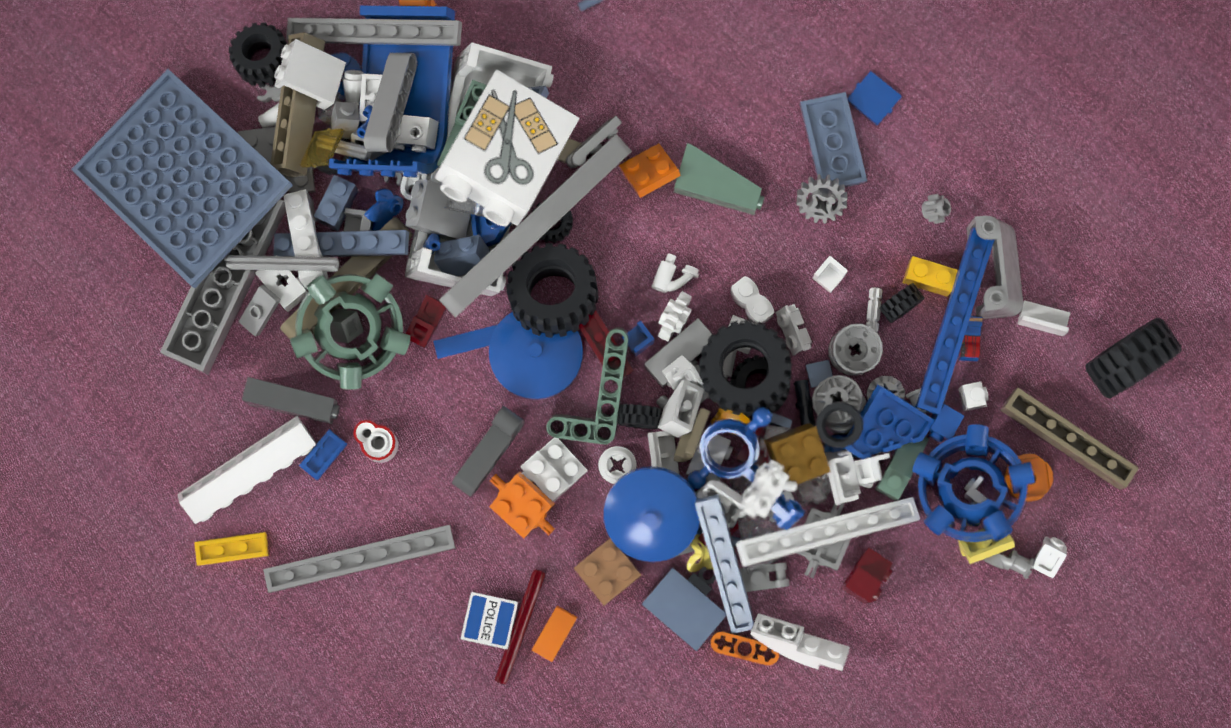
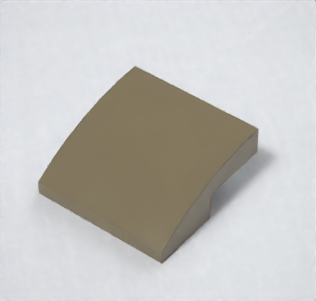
(689, 441)

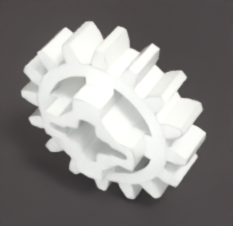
(675, 316)

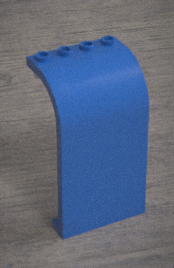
(427, 96)

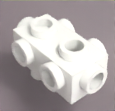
(765, 489)

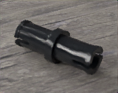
(804, 402)

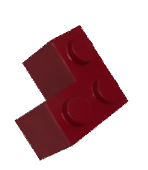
(867, 575)

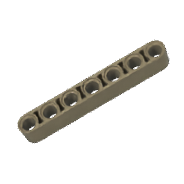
(357, 265)

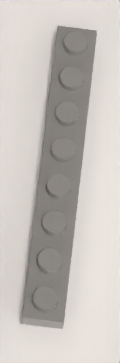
(379, 31)
(359, 558)

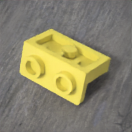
(980, 550)

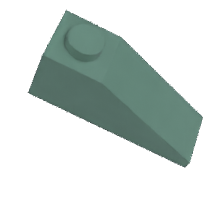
(900, 469)

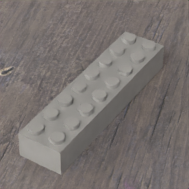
(217, 299)

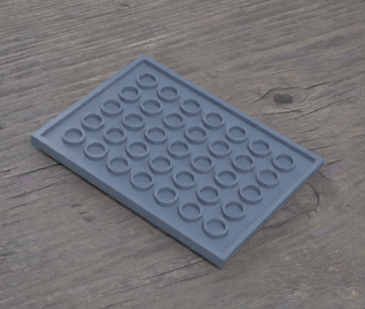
(181, 178)

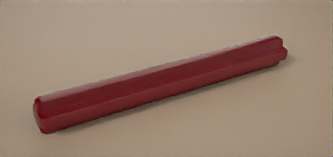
(520, 626)

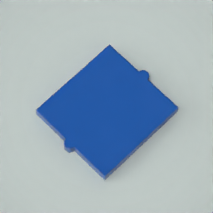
(874, 98)

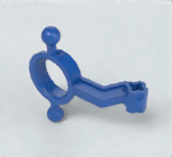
(785, 512)

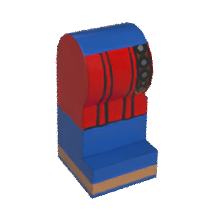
(971, 343)

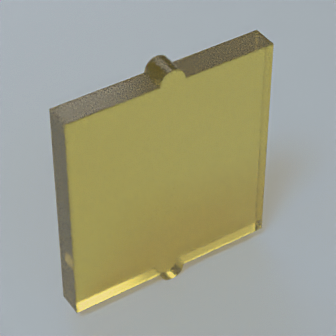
(321, 148)

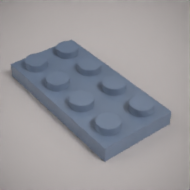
(833, 139)

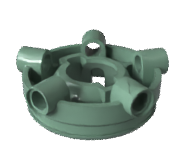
(325, 296)

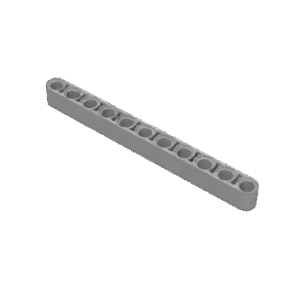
(535, 226)

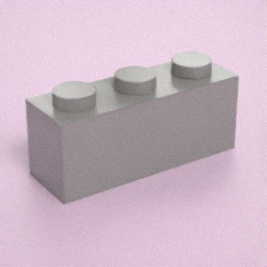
(687, 343)

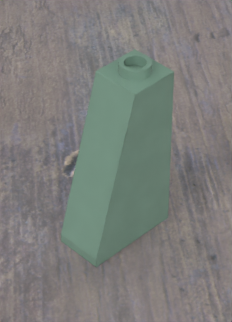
(715, 183)

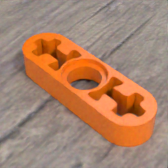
(725, 650)

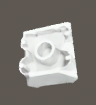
(729, 498)

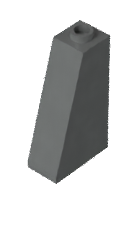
(290, 401)

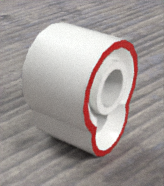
(376, 441)

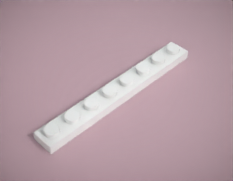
(827, 531)

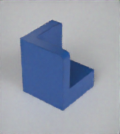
(639, 339)

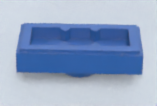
(323, 455)

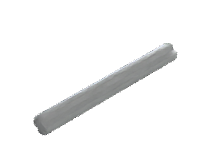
(282, 263)

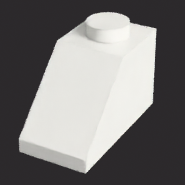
(681, 409)

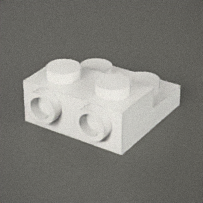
(553, 469)

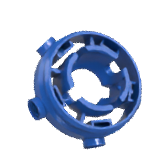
(975, 443)

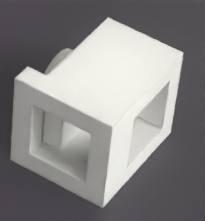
(973, 396)

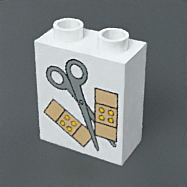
(505, 150)

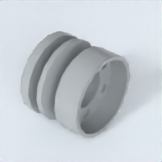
(868, 346)
(835, 389)

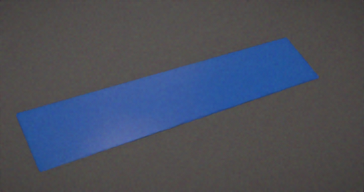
(463, 342)

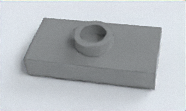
(259, 310)

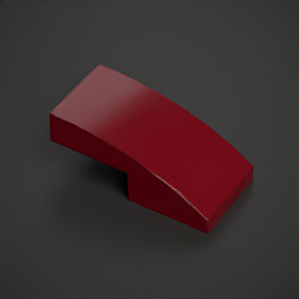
(426, 321)

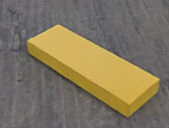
(231, 549)

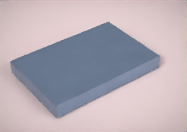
(684, 609)

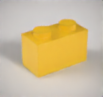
(930, 276)

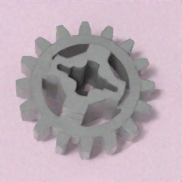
(823, 196)

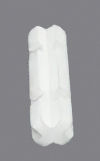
(873, 310)

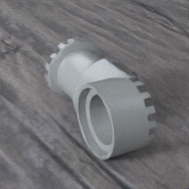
(1013, 561)

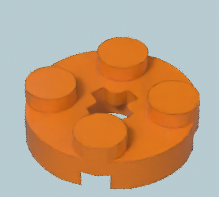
(1043, 478)

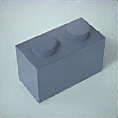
(337, 197)
(460, 255)

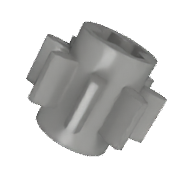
(936, 208)

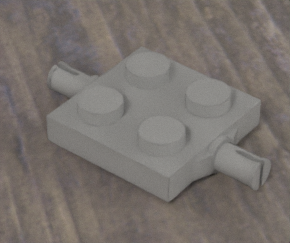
(827, 555)

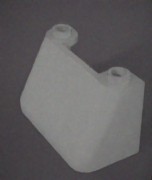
(1005, 297)

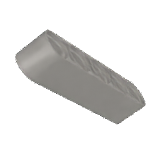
(390, 102)

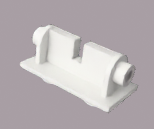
(788, 319)

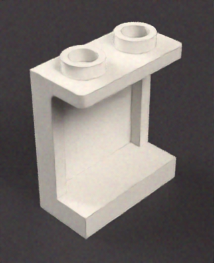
(310, 72)

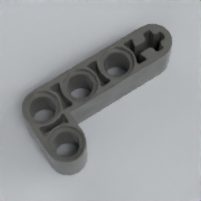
(489, 451)

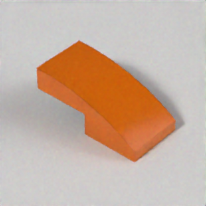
(554, 633)

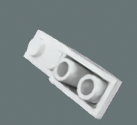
(796, 645)

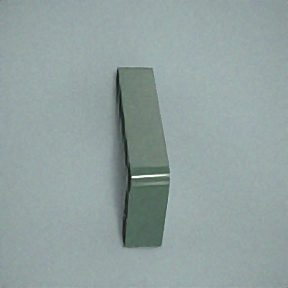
(605, 396)

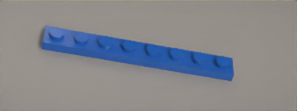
(954, 323)

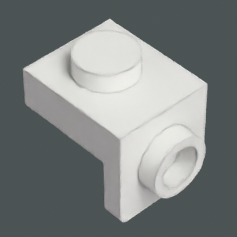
(972, 494)

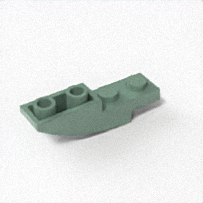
(471, 98)

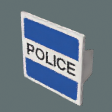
(489, 620)

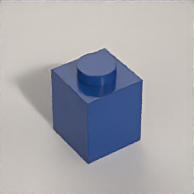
(945, 424)

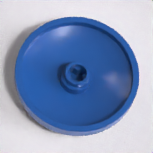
(531, 363)
(651, 514)

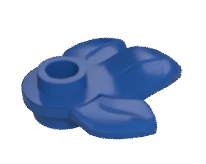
(384, 209)

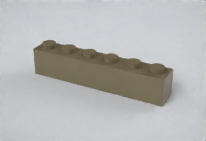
(294, 122)
(1069, 439)

